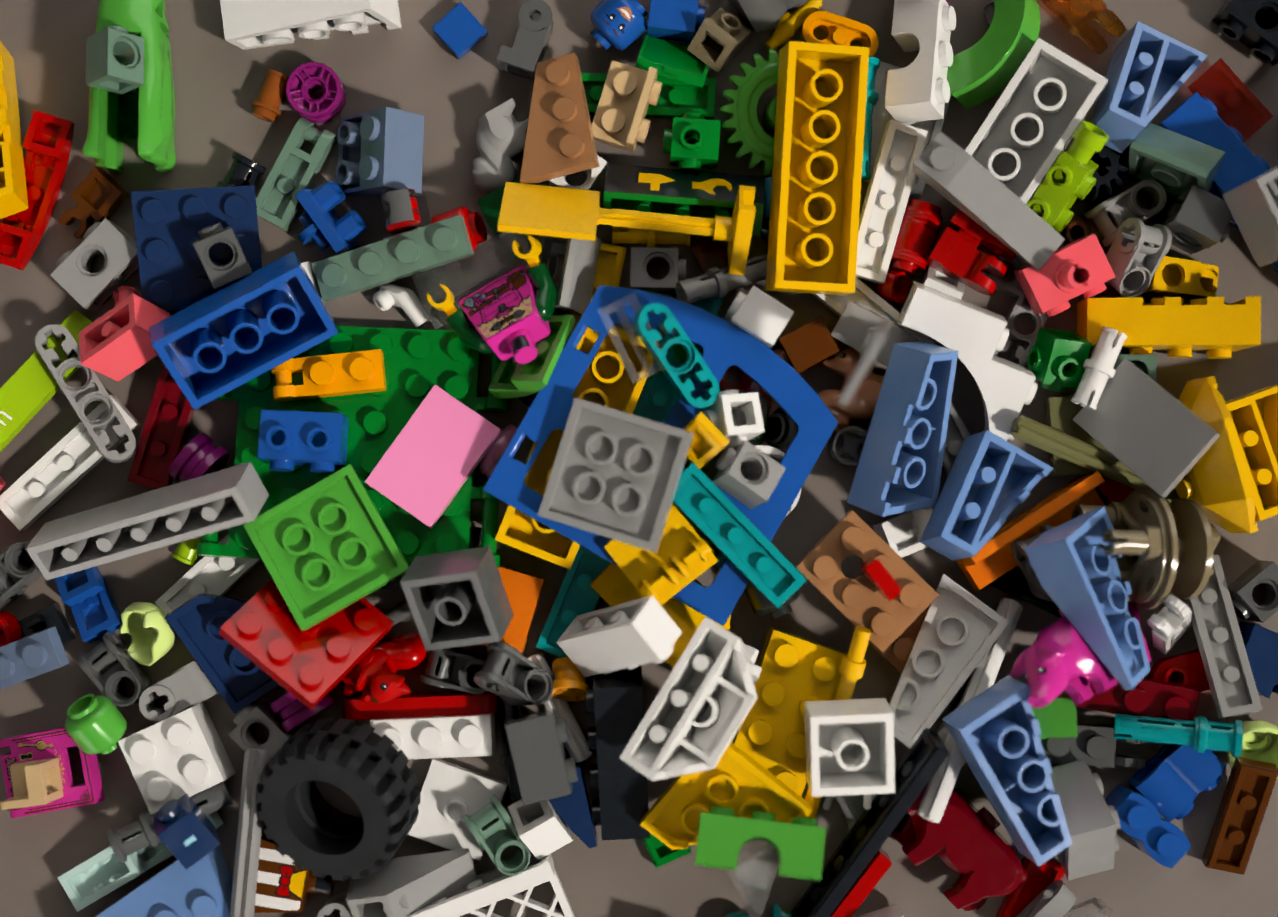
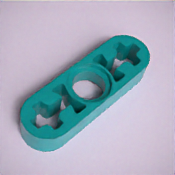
(684, 386)

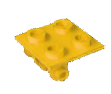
(676, 564)

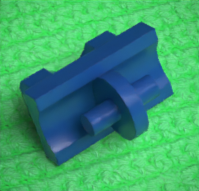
(324, 224)

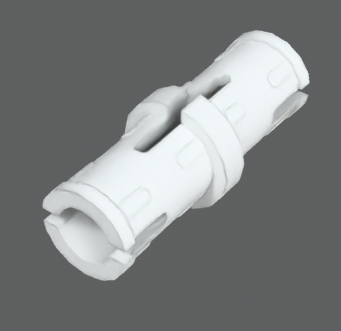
(1099, 368)

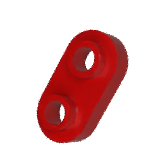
(1187, 665)

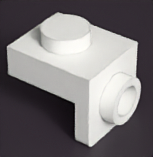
(905, 531)

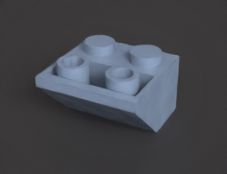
(380, 152)

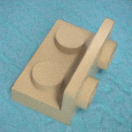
(624, 105)

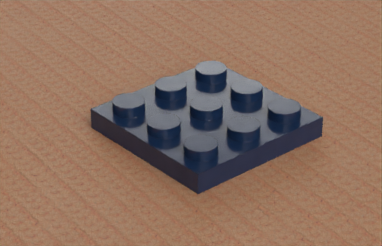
(165, 233)

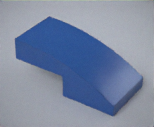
(90, 603)

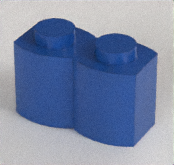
(1176, 778)
(1147, 828)

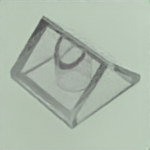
(755, 875)

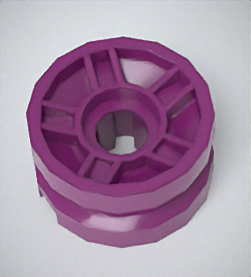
(309, 78)
(198, 459)
(295, 712)

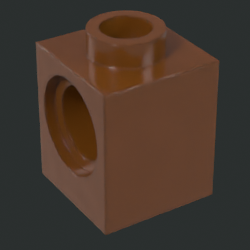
(807, 345)

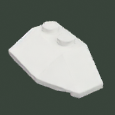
(695, 708)

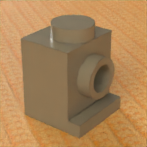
(724, 29)

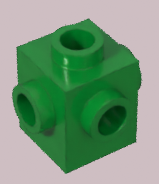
(696, 129)
(1058, 358)

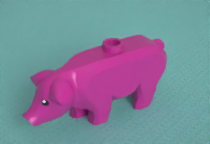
(1065, 662)

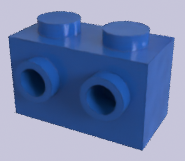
(303, 440)

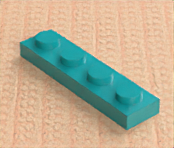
(736, 536)

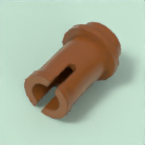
(270, 96)

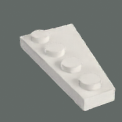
(944, 655)

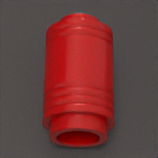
(916, 236)

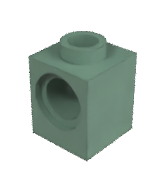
(114, 74)

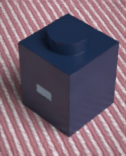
(185, 830)

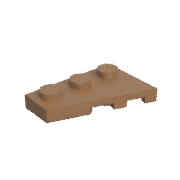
(558, 124)

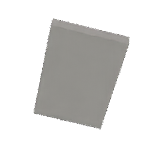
(1147, 428)

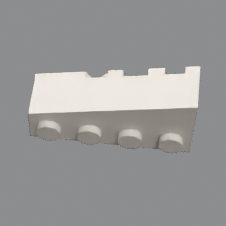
(275, 22)

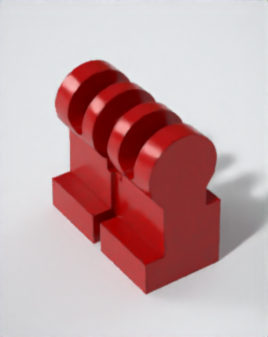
(960, 260)

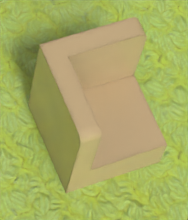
(34, 783)

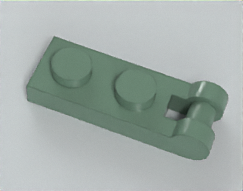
(293, 172)

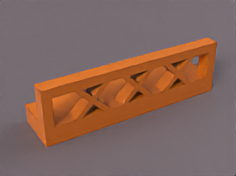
(1057, 508)

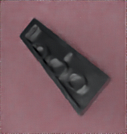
(622, 789)

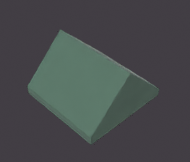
(1172, 160)

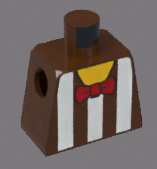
(283, 885)

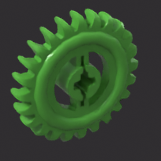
(744, 110)

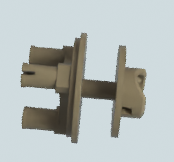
(1161, 545)

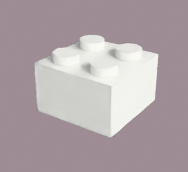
(849, 747)
(177, 757)

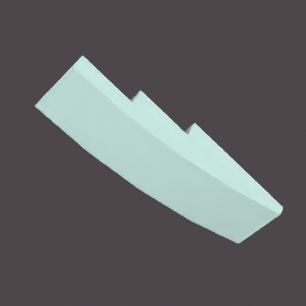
(105, 873)

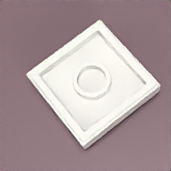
(448, 796)

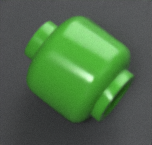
(95, 724)

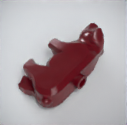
(966, 844)

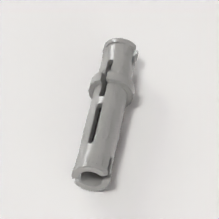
(718, 281)

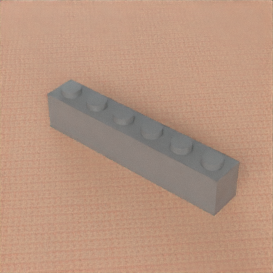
(148, 521)

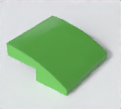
(520, 380)

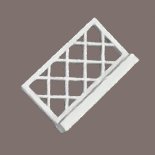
(495, 886)

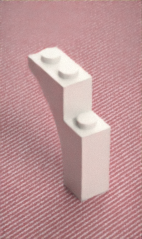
(975, 336)

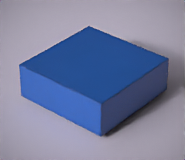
(460, 30)

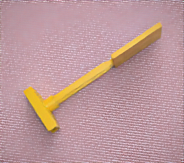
(577, 213)

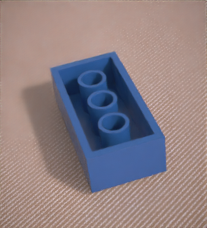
(242, 330)

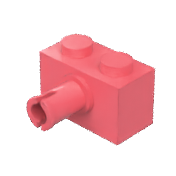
(1069, 272)
(121, 337)

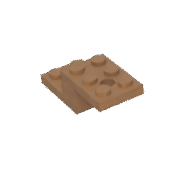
(893, 622)

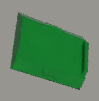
(672, 61)

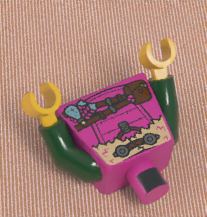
(508, 312)

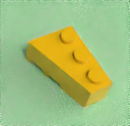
(1257, 434)

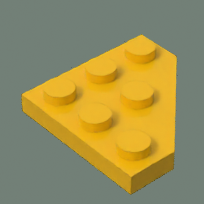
(734, 784)

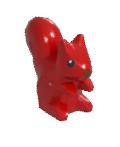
(378, 667)

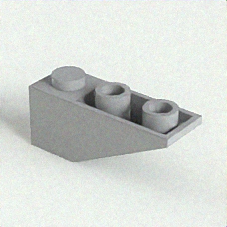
(410, 883)

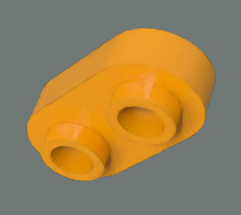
(839, 31)

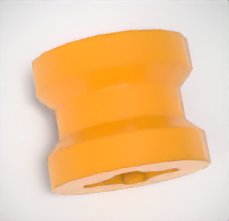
(569, 681)

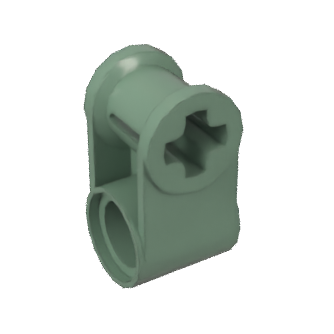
(495, 832)

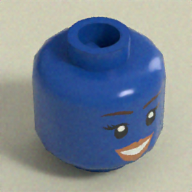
(618, 23)

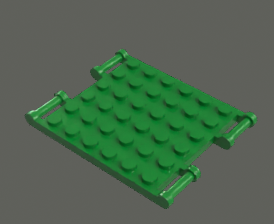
(413, 365)

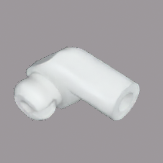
(403, 298)

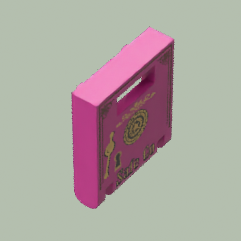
(47, 745)

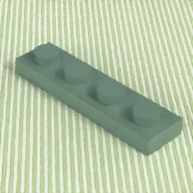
(393, 258)

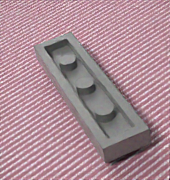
(1223, 648)

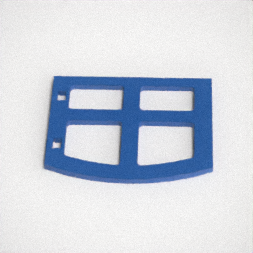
(722, 347)

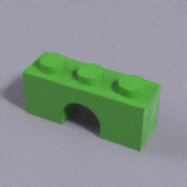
(797, 844)

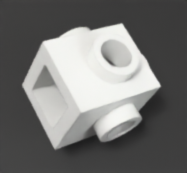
(736, 416)

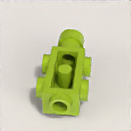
(1069, 177)

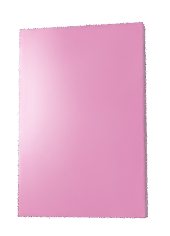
(433, 456)

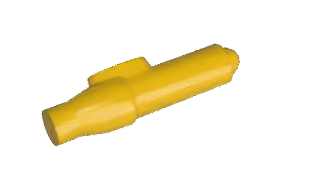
(790, 23)

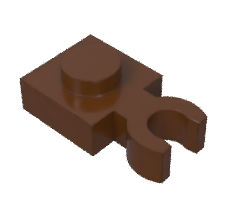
(96, 198)

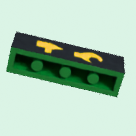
(679, 192)

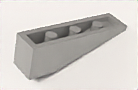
(986, 200)

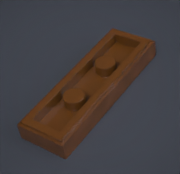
(1240, 815)

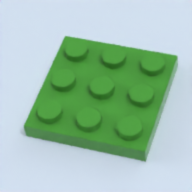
(326, 547)

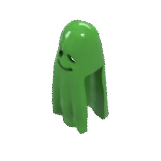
(156, 96)

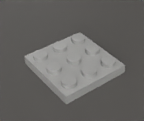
(615, 474)

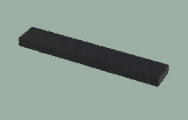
(873, 828)

